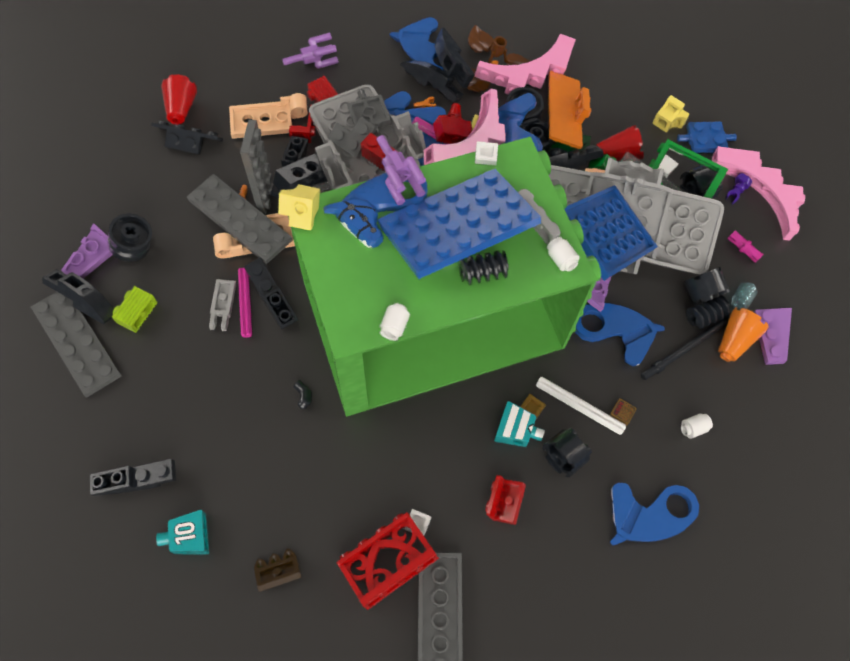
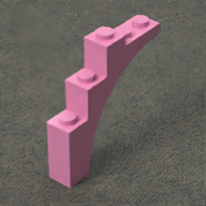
(529, 73)
(486, 130)
(768, 182)

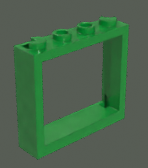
(721, 170)

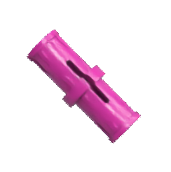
(745, 246)

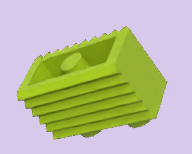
(134, 309)

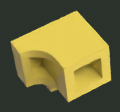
(671, 115)
(300, 205)

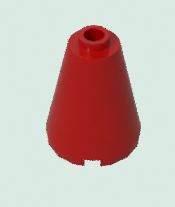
(178, 97)
(622, 142)

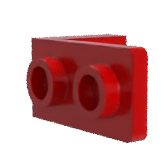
(304, 132)

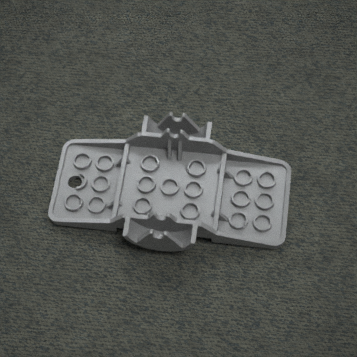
(339, 165)
(677, 221)

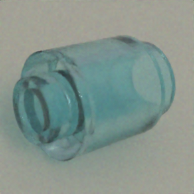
(744, 295)

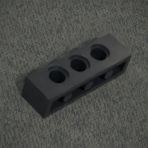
(302, 172)

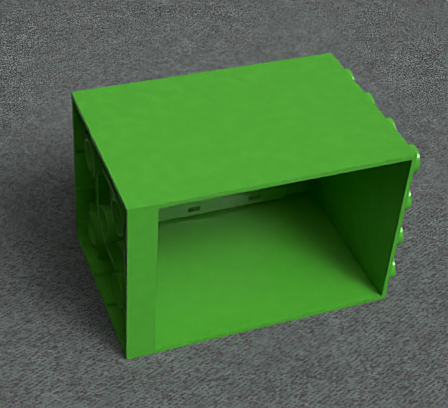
(451, 326)

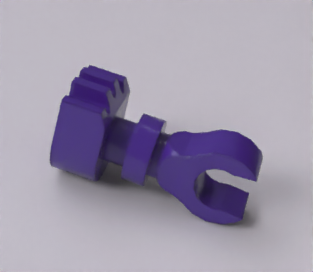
(741, 183)

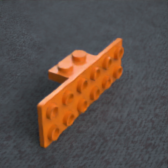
(567, 109)

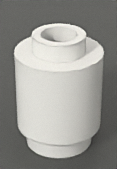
(563, 254)
(394, 321)
(696, 425)

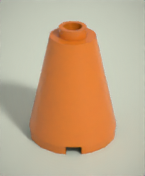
(741, 333)

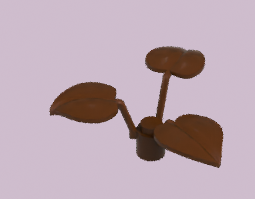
(482, 41)

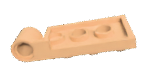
(279, 113)
(227, 246)

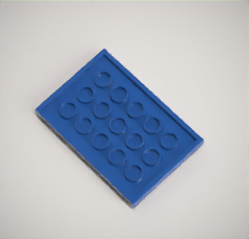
(458, 222)
(610, 230)

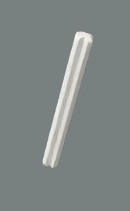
(581, 405)

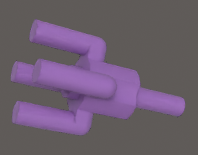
(313, 53)
(399, 171)

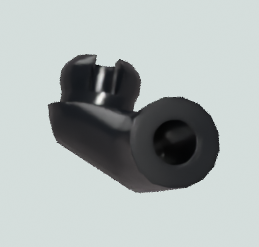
(305, 394)

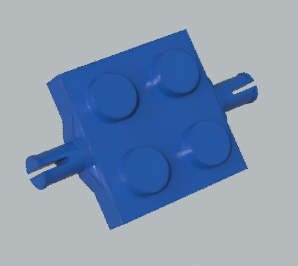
(706, 136)

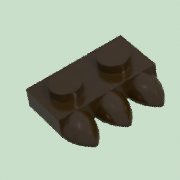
(277, 571)

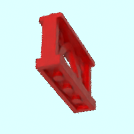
(377, 590)

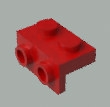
(505, 500)

